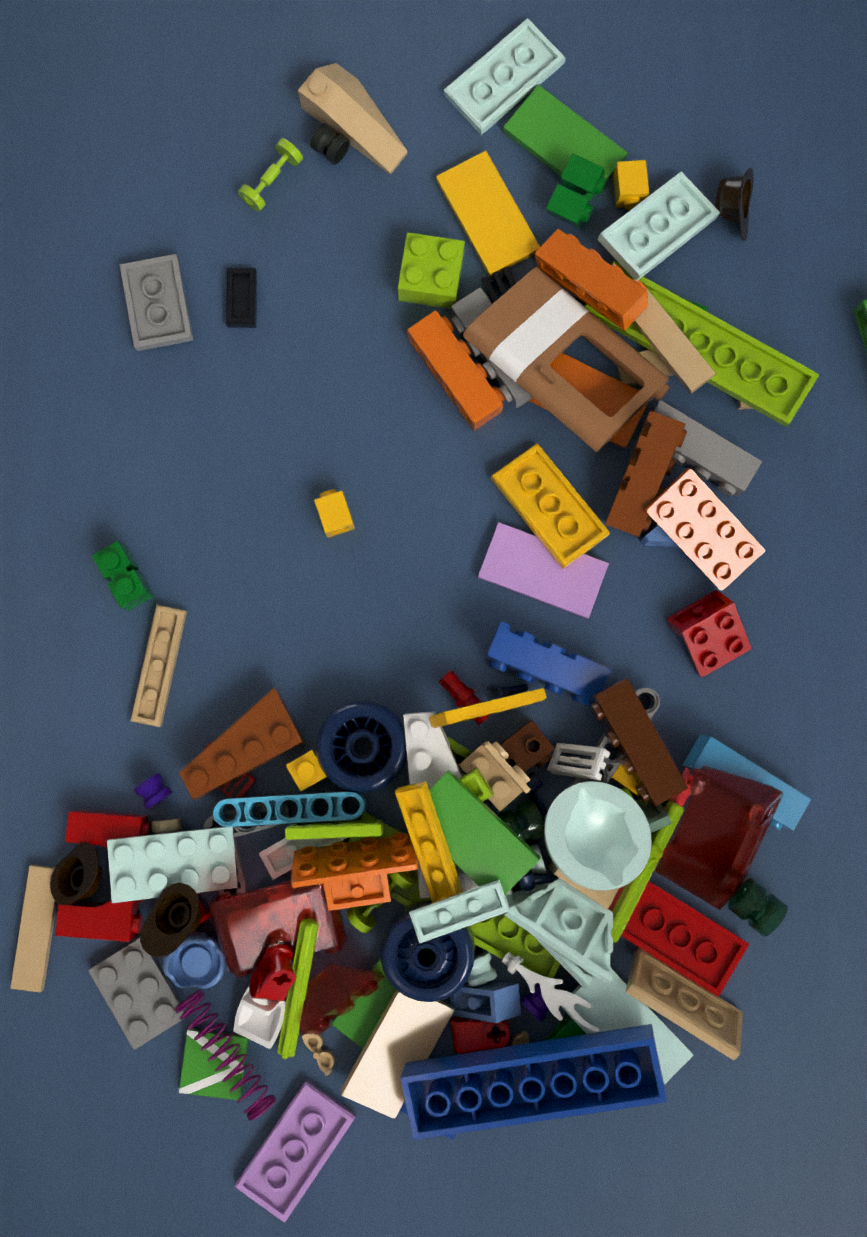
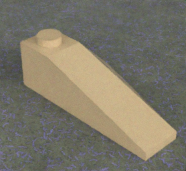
(344, 104)

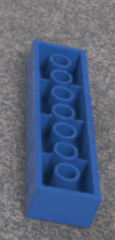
(533, 1082)

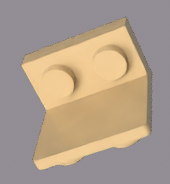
(503, 779)

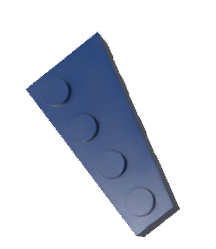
(546, 664)

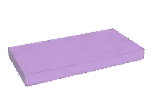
(526, 567)
(295, 1150)

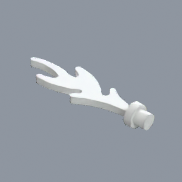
(552, 997)

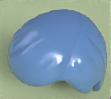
(195, 962)

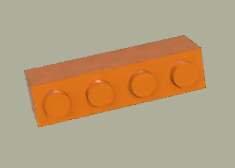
(592, 279)
(455, 370)

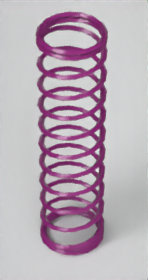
(260, 1105)

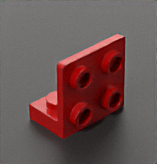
(711, 632)

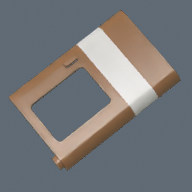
(533, 327)

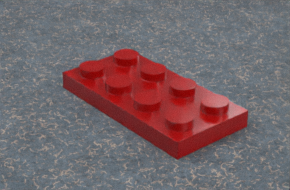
(684, 939)

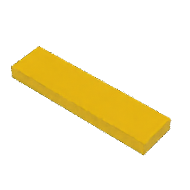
(487, 708)
(428, 841)

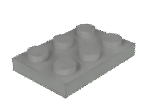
(156, 302)
(137, 993)

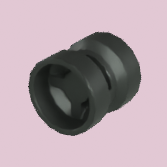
(330, 143)

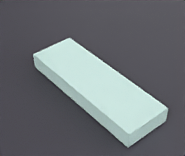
(459, 911)

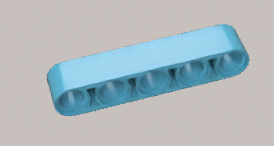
(275, 812)

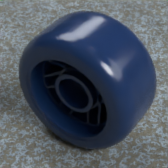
(338, 753)
(424, 977)

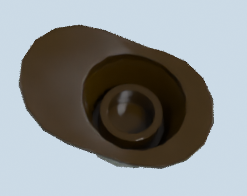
(734, 200)
(76, 875)
(171, 920)

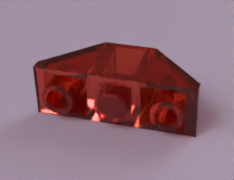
(334, 994)

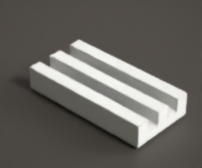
(595, 765)

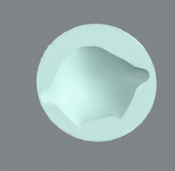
(597, 836)

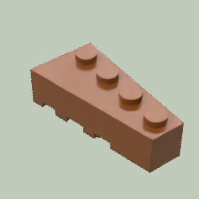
(645, 473)
(248, 744)

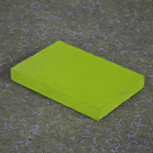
(335, 829)

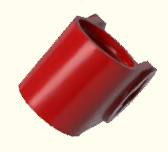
(273, 974)
(477, 1035)

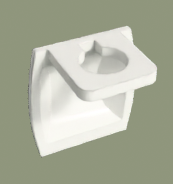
(259, 1019)

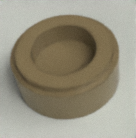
(166, 825)

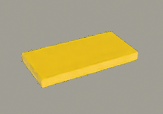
(487, 213)
(550, 506)

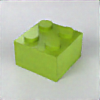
(431, 270)

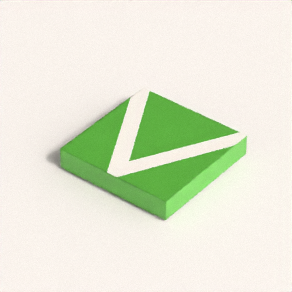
(199, 1074)

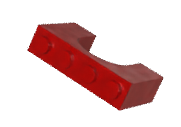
(105, 919)

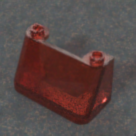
(719, 834)
(269, 918)

